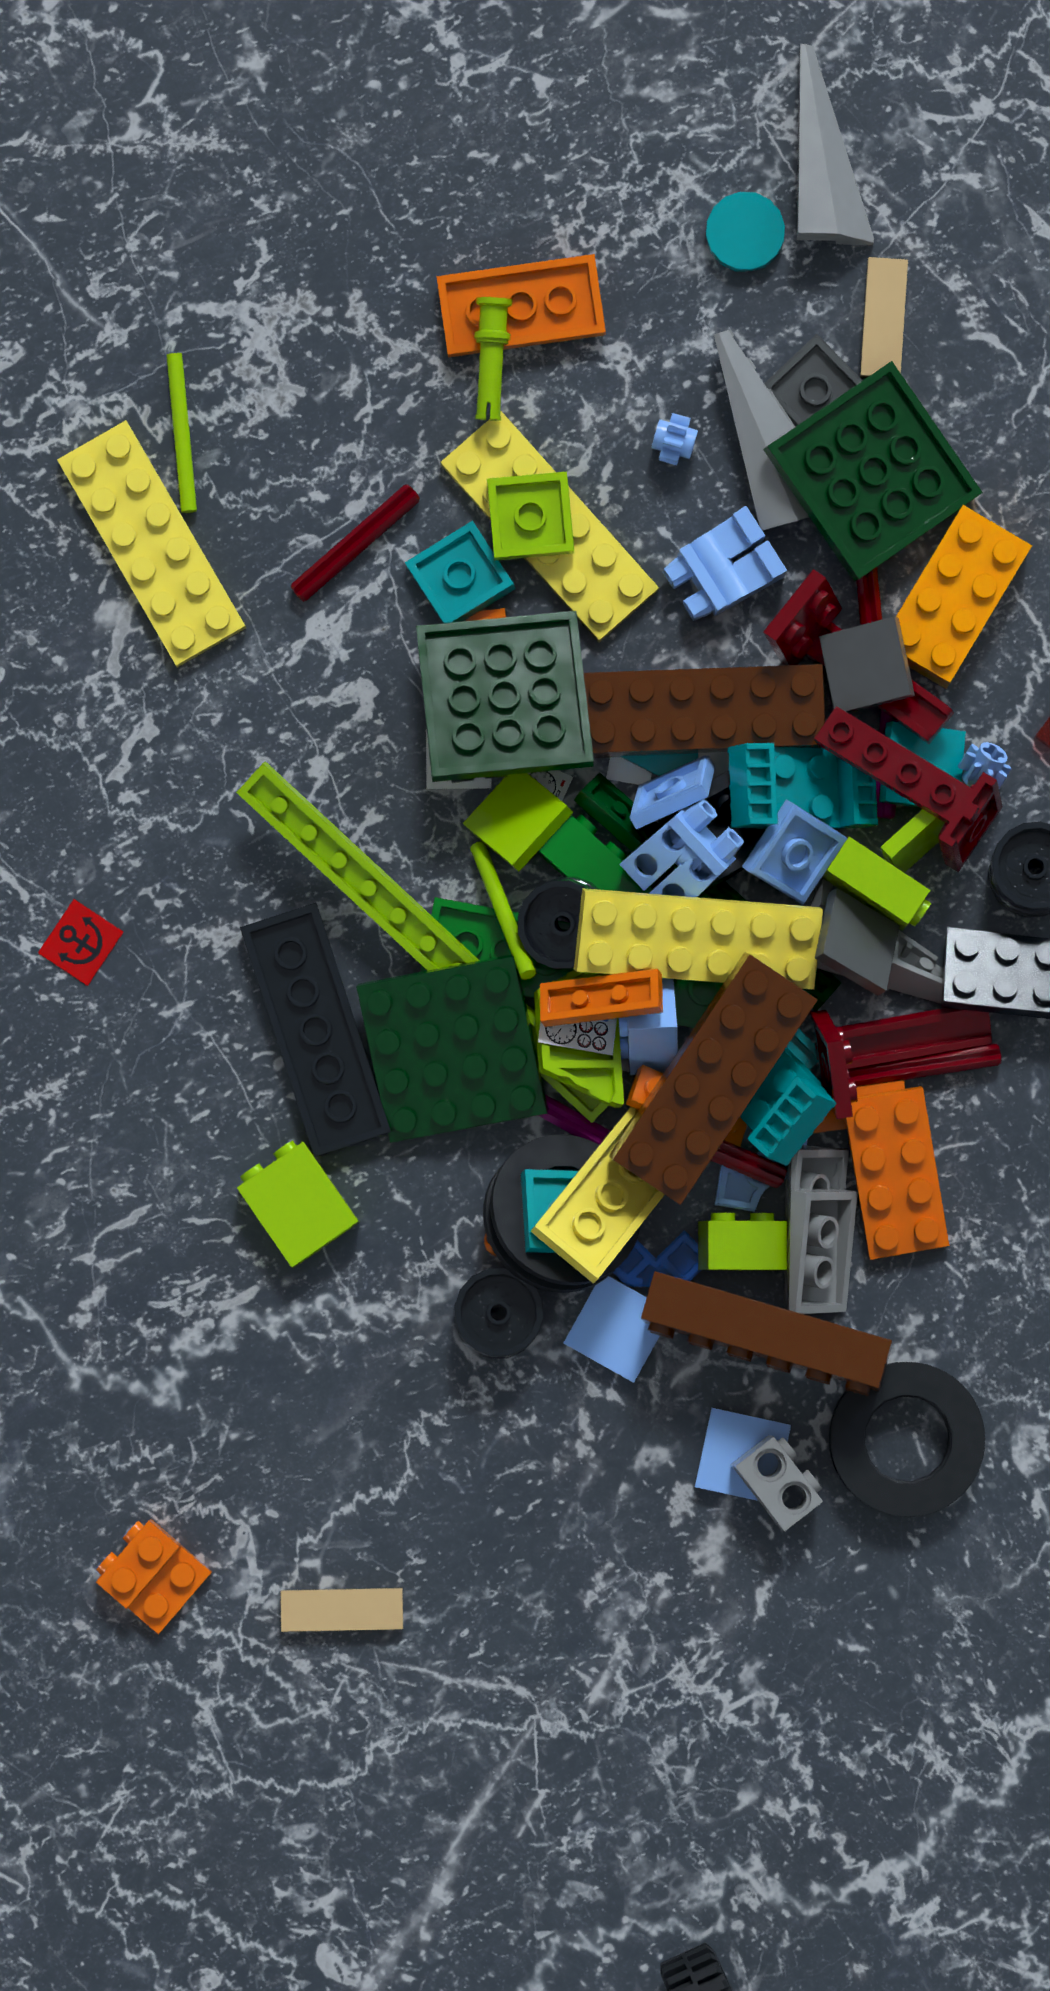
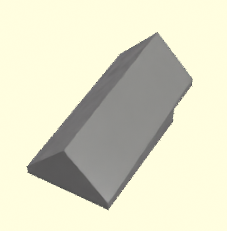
(818, 1231)

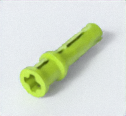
(492, 338)

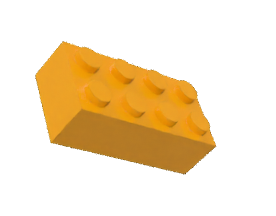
(958, 594)

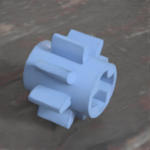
(674, 439)
(987, 759)

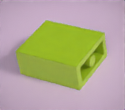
(878, 884)
(296, 1203)

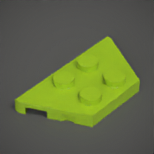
(583, 1070)

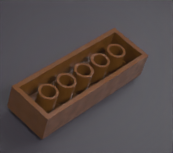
(703, 709)
(712, 1078)
(767, 1332)

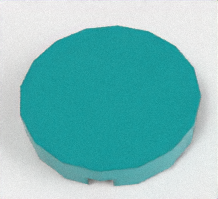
(745, 231)

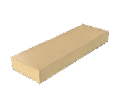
(883, 314)
(341, 1609)

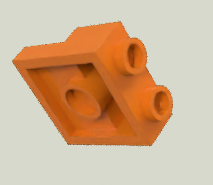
(152, 1575)

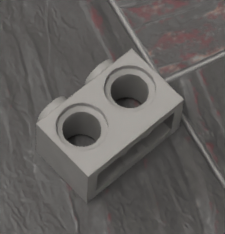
(770, 1488)

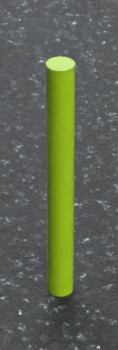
(181, 433)
(502, 910)

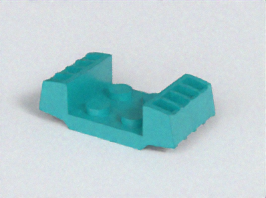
(808, 777)
(786, 1109)

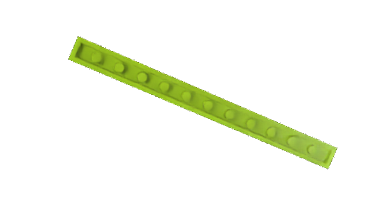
(372, 890)

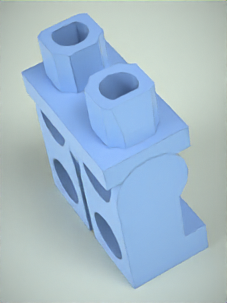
(711, 568)
(688, 845)

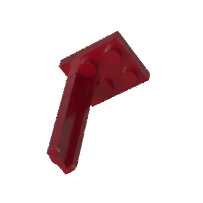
(810, 615)
(963, 808)
(889, 1041)

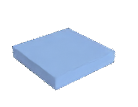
(672, 791)
(794, 852)
(613, 1330)
(726, 1440)

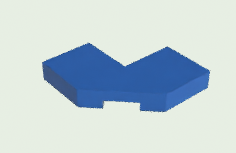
(677, 1260)

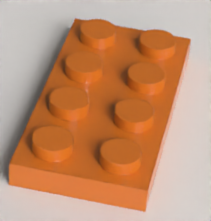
(549, 303)
(896, 1173)

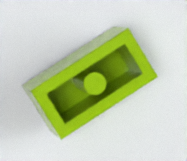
(742, 1244)

